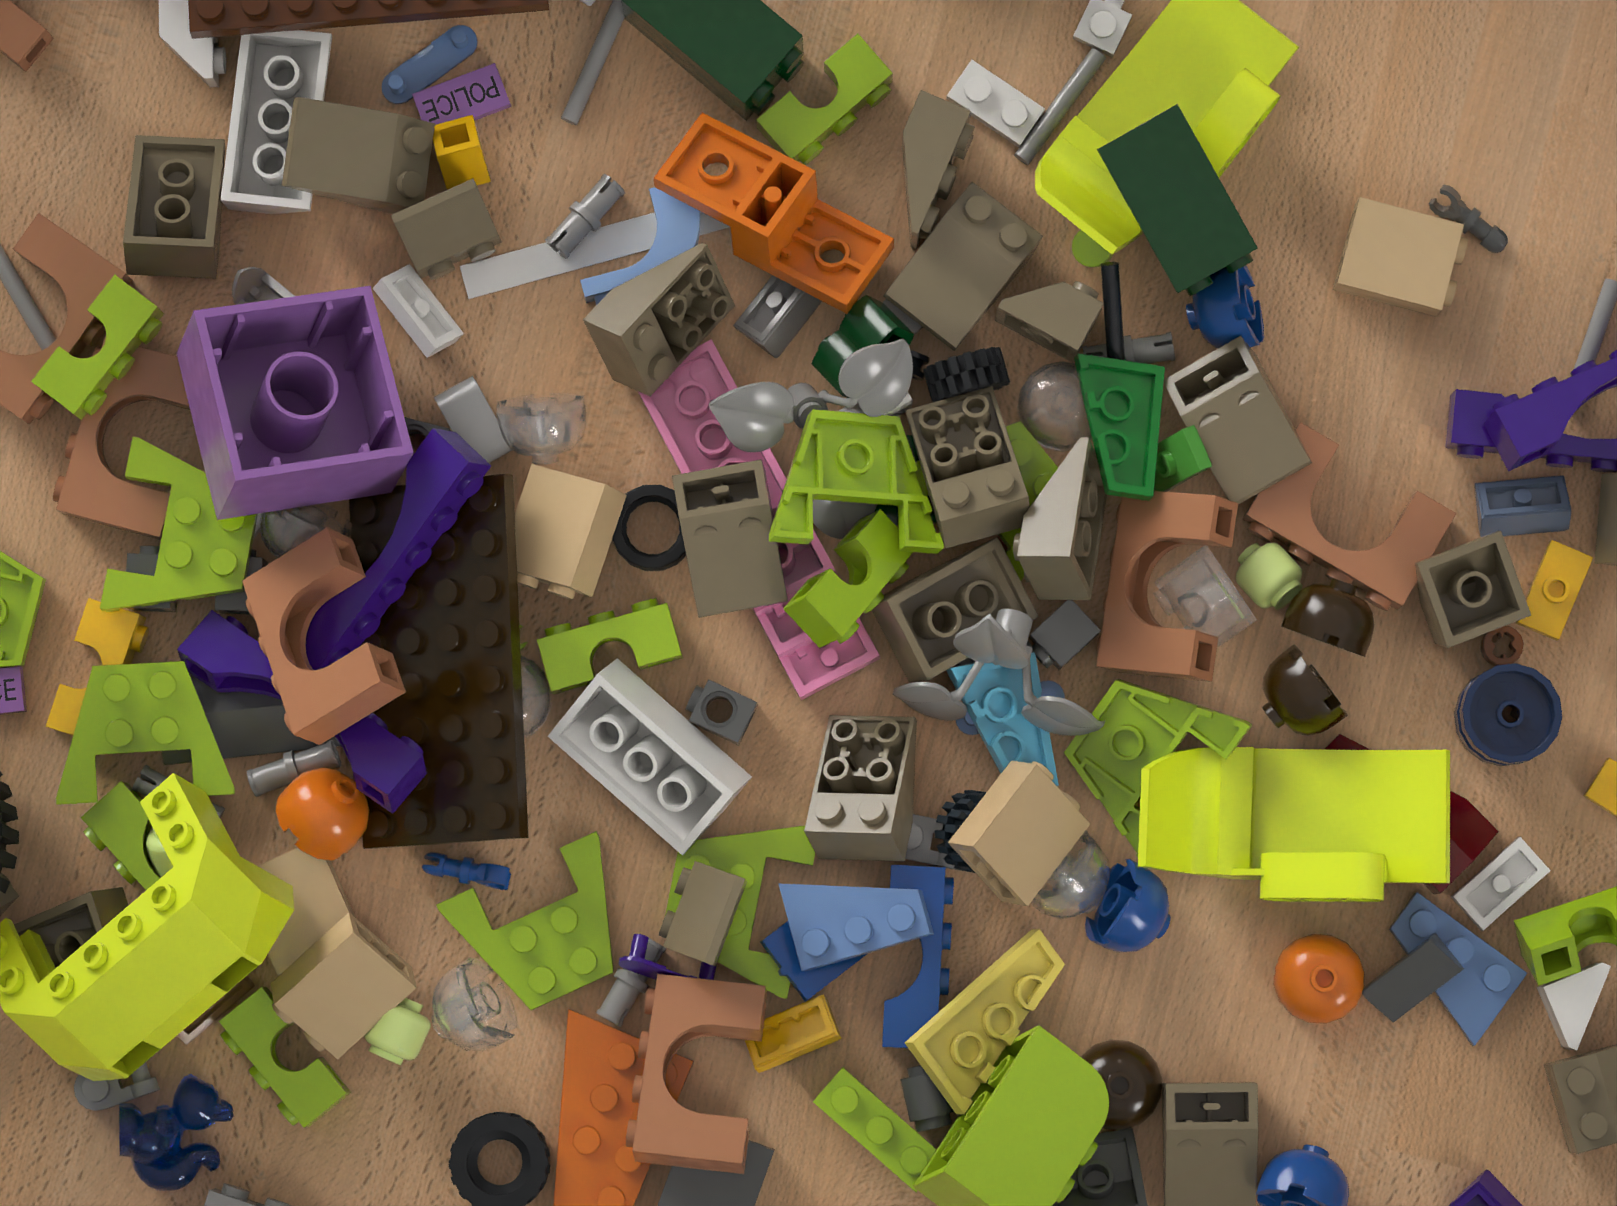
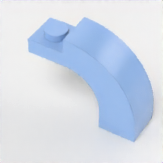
(676, 232)

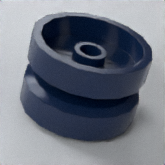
(1533, 706)

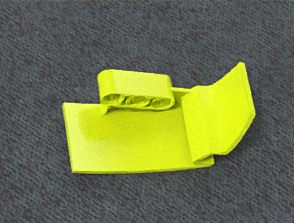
(1196, 54)
(1299, 819)

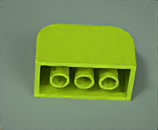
(1021, 1130)

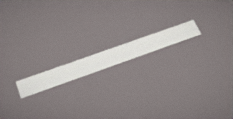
(543, 262)

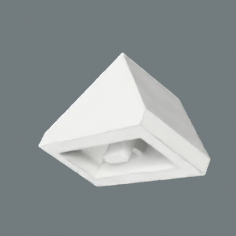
(1572, 1001)

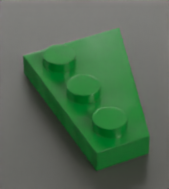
(1123, 420)

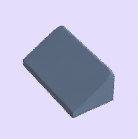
(1523, 506)

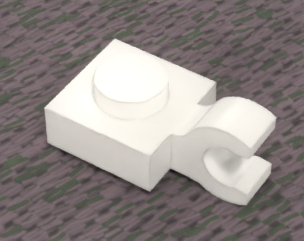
(1103, 25)

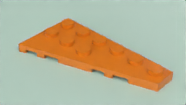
(595, 1114)

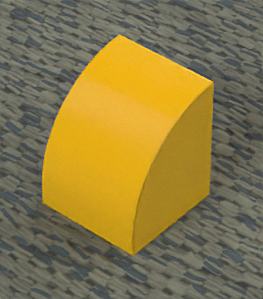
(460, 152)

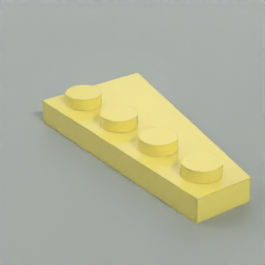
(977, 1025)

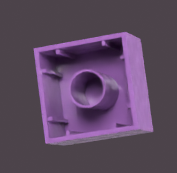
(293, 402)

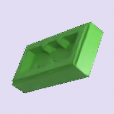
(1180, 459)

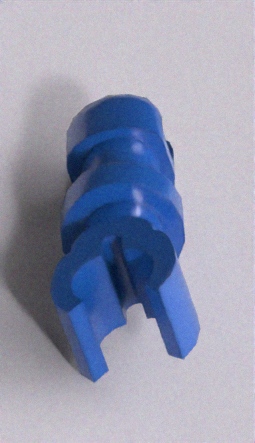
(466, 870)

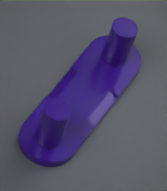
(638, 964)

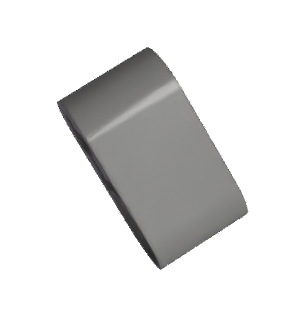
(473, 419)

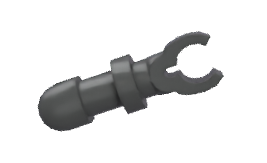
(1491, 237)

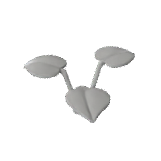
(756, 413)
(1003, 644)

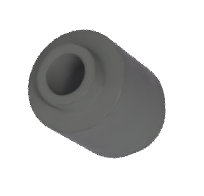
(924, 1101)

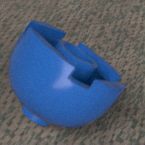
(1227, 309)
(1131, 910)
(1303, 1179)

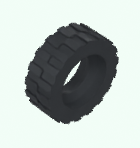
(499, 1127)

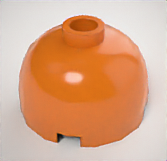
(323, 812)
(1319, 978)

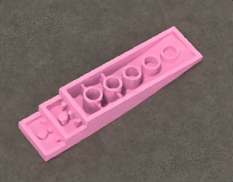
(698, 444)

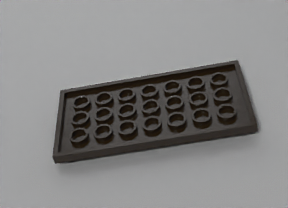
(460, 673)

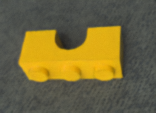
(115, 638)

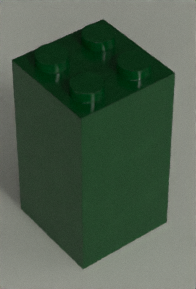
(727, 45)
(1178, 201)

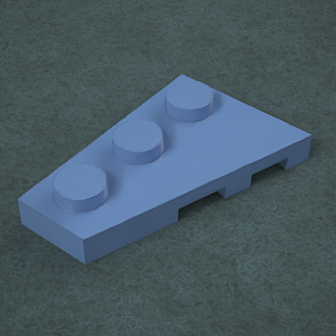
(851, 921)
(1487, 978)

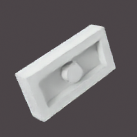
(995, 103)
(418, 310)
(1500, 883)

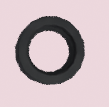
(634, 557)

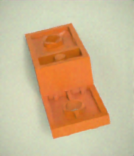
(774, 212)

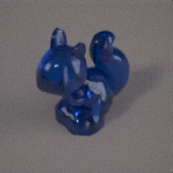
(156, 1137)

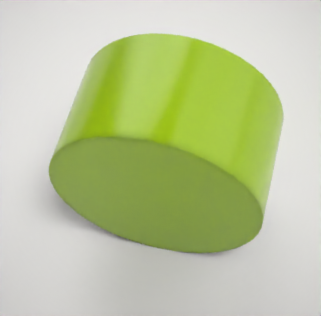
(1088, 251)

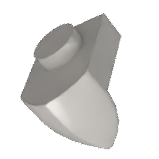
(256, 285)

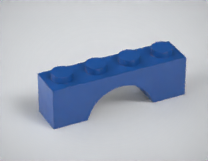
(920, 1002)

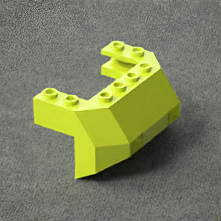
(158, 957)

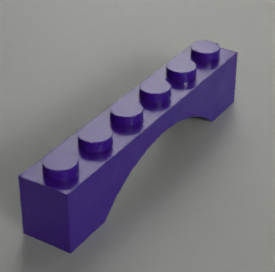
(1534, 424)
(1469, 436)
(437, 485)
(232, 661)

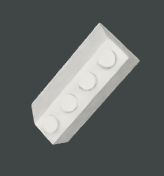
(268, 77)
(649, 756)

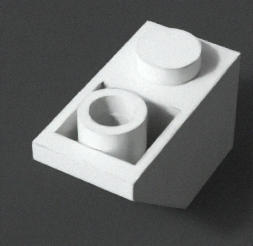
(199, 54)

